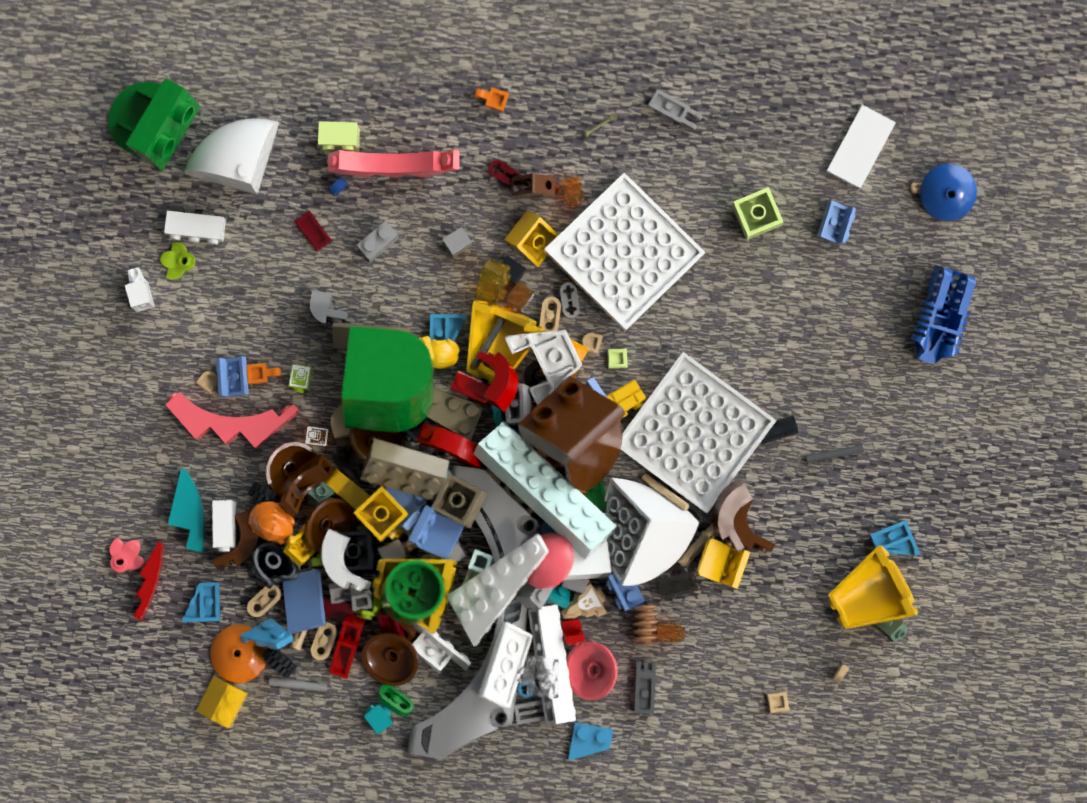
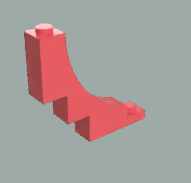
(393, 165)
(255, 428)

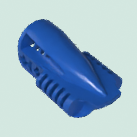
(941, 318)

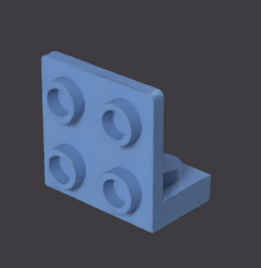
(435, 533)
(626, 595)

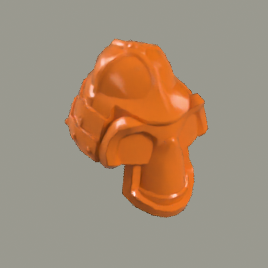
(271, 522)

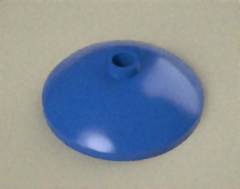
(935, 191)

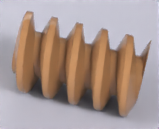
(645, 625)

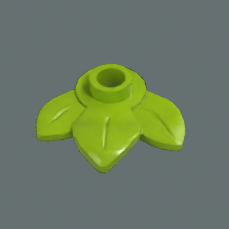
(174, 261)

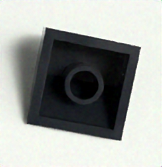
(360, 551)

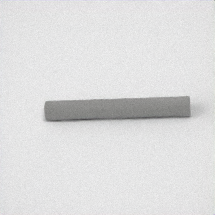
(298, 684)

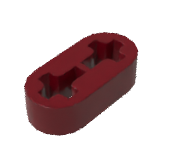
(502, 177)

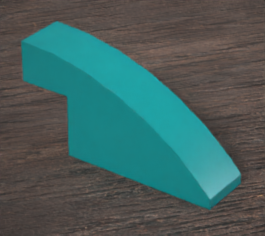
(188, 511)

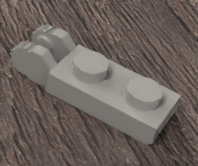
(673, 109)

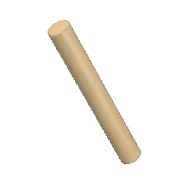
(665, 492)

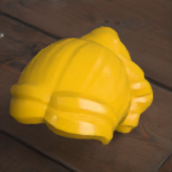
(443, 352)

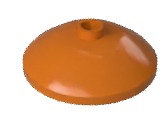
(235, 668)

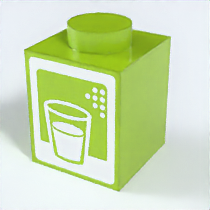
(300, 378)

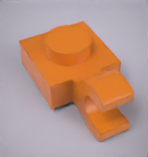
(494, 99)
(259, 373)

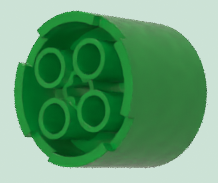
(416, 577)

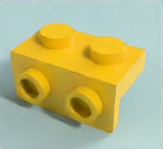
(298, 547)

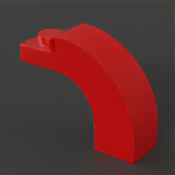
(505, 381)
(450, 443)

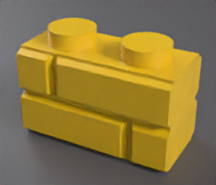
(628, 397)

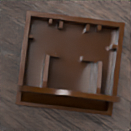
(578, 431)

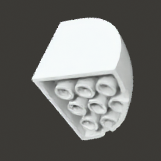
(235, 154)
(648, 531)

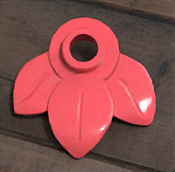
(127, 553)

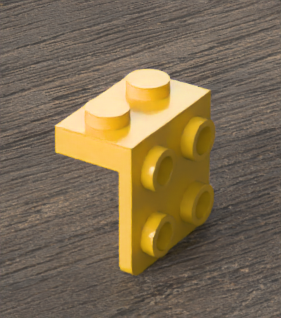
(722, 563)

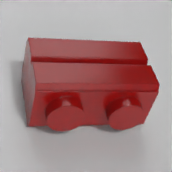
(470, 387)

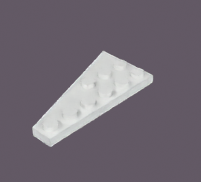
(491, 591)

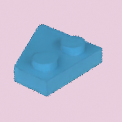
(446, 326)
(896, 539)
(204, 604)
(268, 634)
(589, 740)

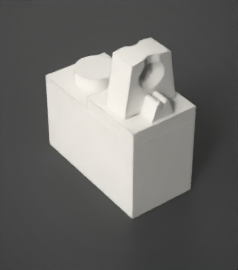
(138, 291)

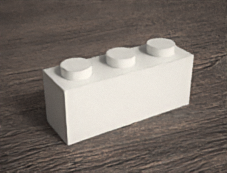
(194, 227)

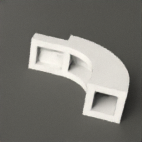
(333, 561)

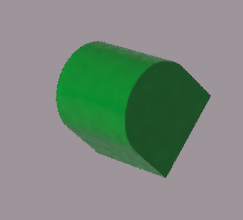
(386, 380)

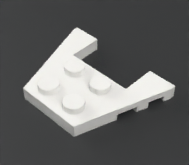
(554, 355)

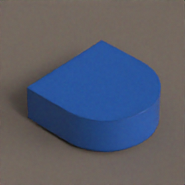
(338, 186)

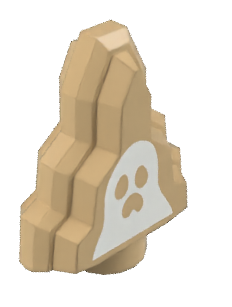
(586, 603)

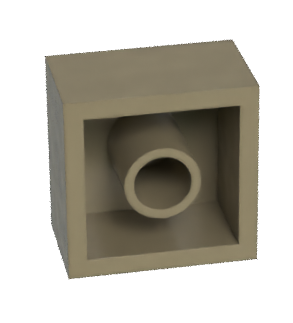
(459, 501)

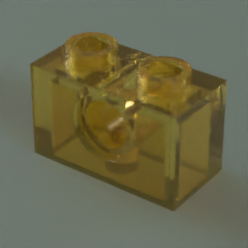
(492, 281)

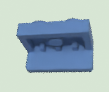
(836, 223)
(232, 377)

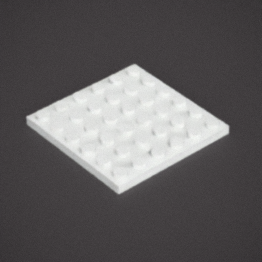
(624, 251)
(695, 432)

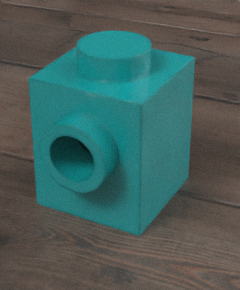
(378, 717)

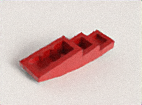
(151, 573)

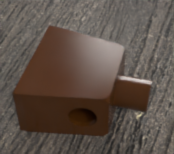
(540, 186)

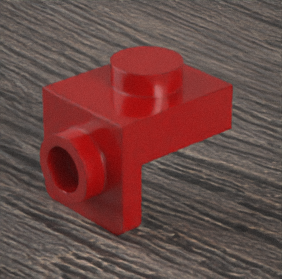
(572, 632)

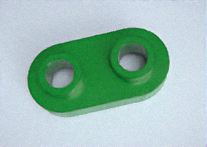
(395, 700)

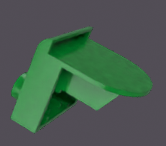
(152, 120)

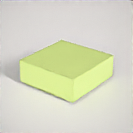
(617, 358)

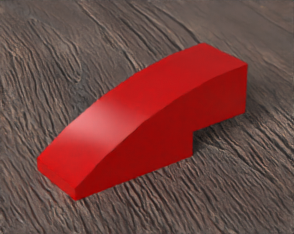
(347, 646)

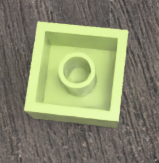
(338, 136)
(757, 213)

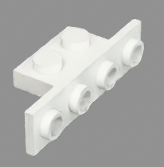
(437, 651)

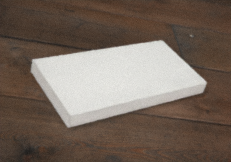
(861, 147)
(506, 659)

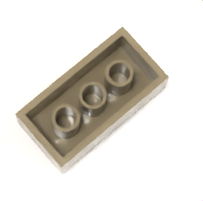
(404, 469)

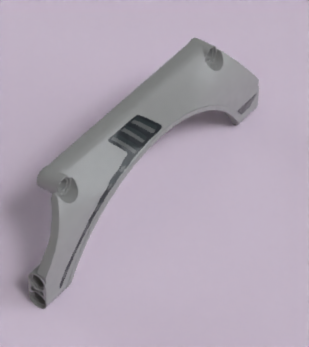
(470, 715)

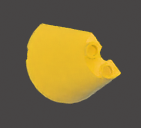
(482, 322)
(447, 572)
(872, 593)

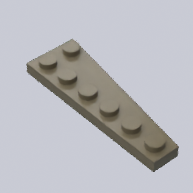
(455, 413)

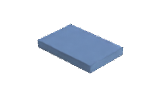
(304, 602)

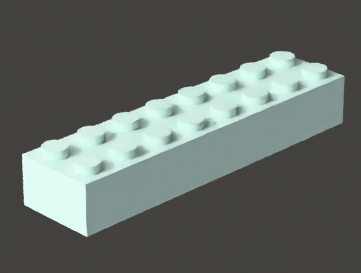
(544, 489)

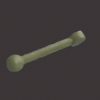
(612, 117)

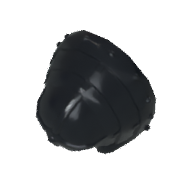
(272, 565)

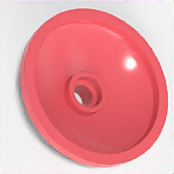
(556, 563)
(582, 670)

